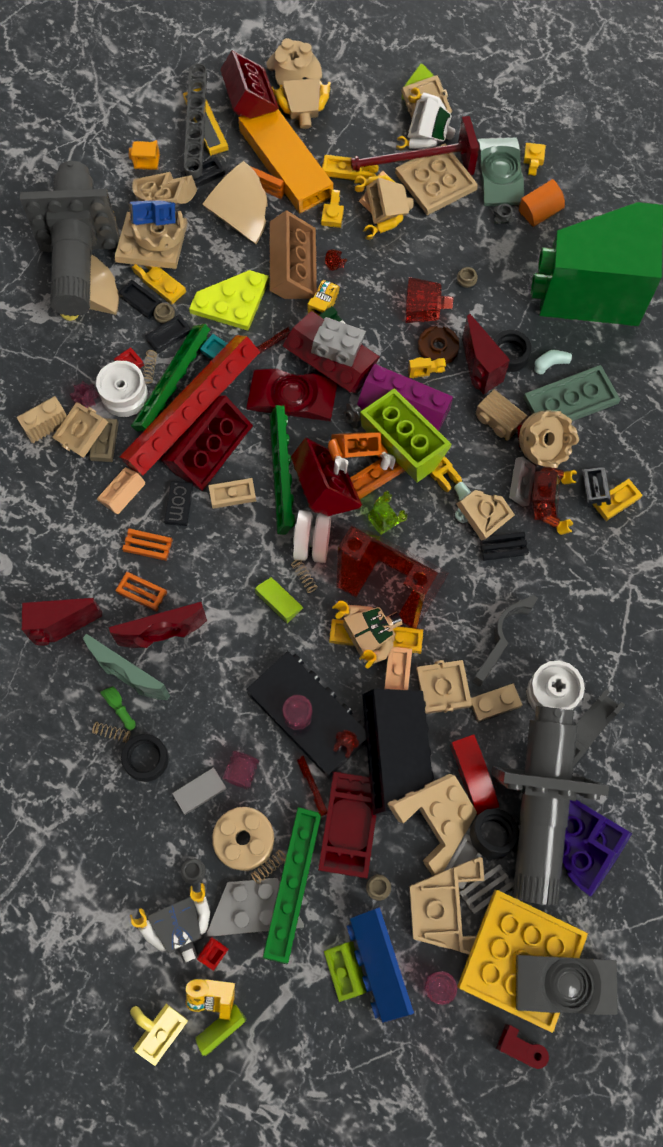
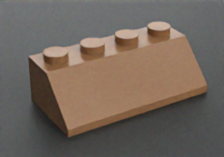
(292, 257)

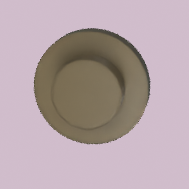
(467, 277)
(164, 312)
(378, 887)

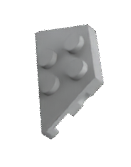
(246, 908)

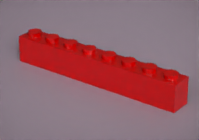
(189, 404)

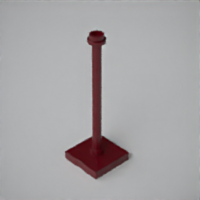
(466, 145)

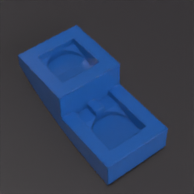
(152, 212)

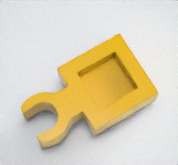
(424, 366)

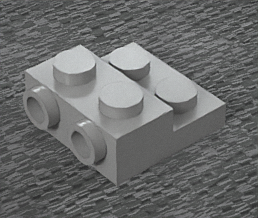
(338, 341)

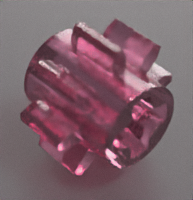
(84, 394)

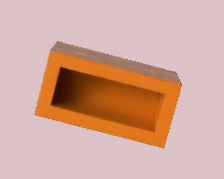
(542, 203)

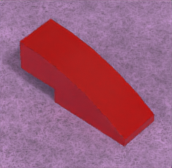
(474, 773)

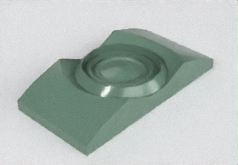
(500, 171)
(126, 671)

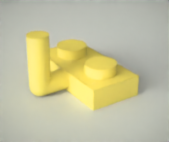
(158, 1033)

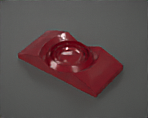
(301, 395)
(159, 627)
(348, 827)

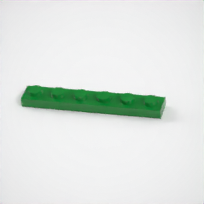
(170, 378)
(281, 474)
(292, 886)

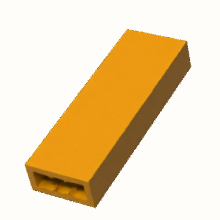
(287, 159)

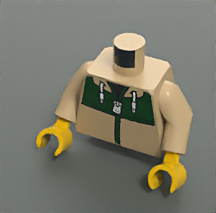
(369, 630)

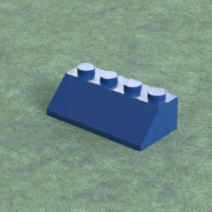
(381, 966)

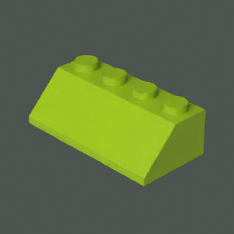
(405, 434)

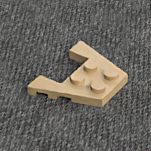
(446, 812)
(437, 907)

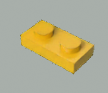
(621, 498)

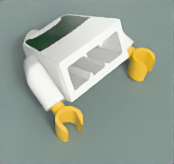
(428, 123)

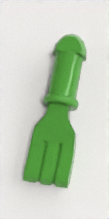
(114, 700)

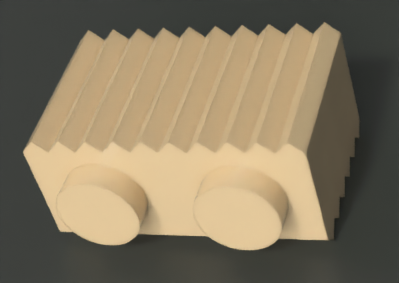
(500, 415)
(42, 419)

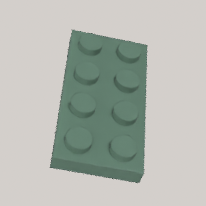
(575, 395)

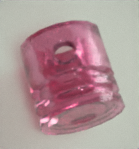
(297, 712)
(241, 770)
(440, 987)

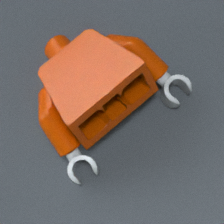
(358, 445)

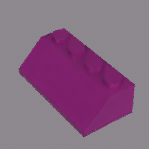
(426, 400)

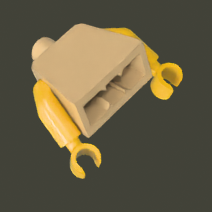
(302, 99)
(386, 201)

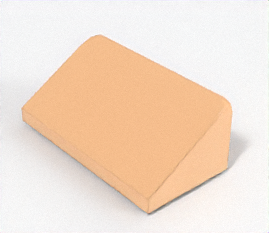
(121, 490)

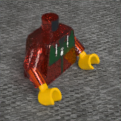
(546, 497)

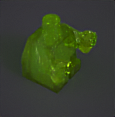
(383, 516)

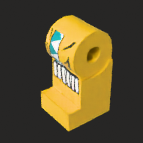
(324, 297)
(211, 996)

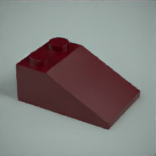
(484, 358)
(56, 619)

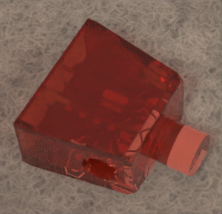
(425, 301)

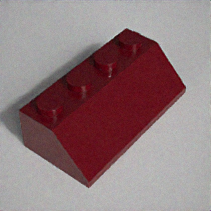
(248, 86)
(301, 341)
(207, 443)
(321, 486)

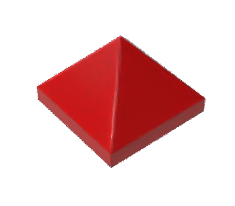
(212, 953)

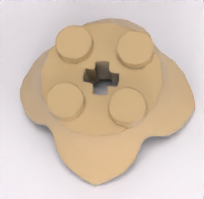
(294, 62)

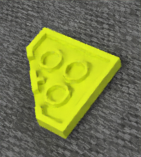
(231, 300)

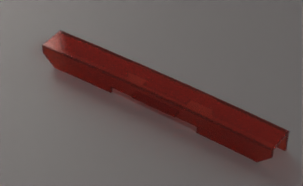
(272, 341)
(306, 773)

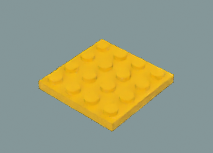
(513, 930)

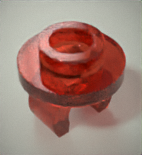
(333, 259)
(347, 739)

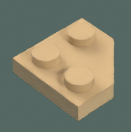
(485, 512)

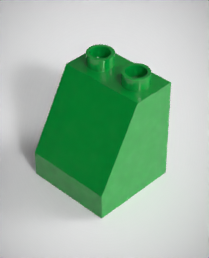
(603, 267)

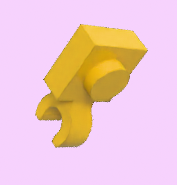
(534, 156)
(333, 212)

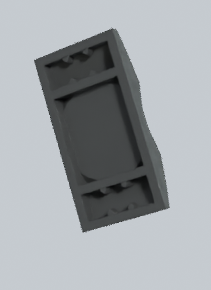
(566, 985)

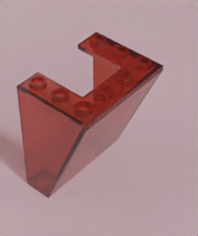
(361, 552)

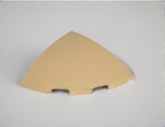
(165, 188)
(240, 202)
(103, 288)

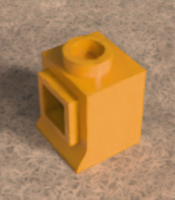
(145, 155)

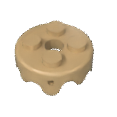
(159, 241)
(560, 438)
(255, 851)

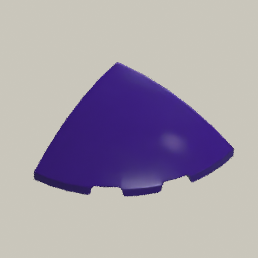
(591, 846)

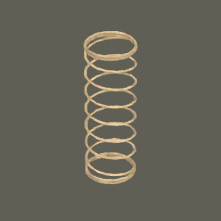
(149, 364)
(309, 588)
(97, 727)
(259, 878)

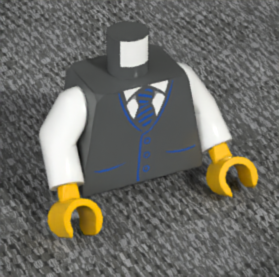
(177, 925)

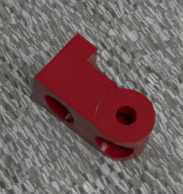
(527, 1053)

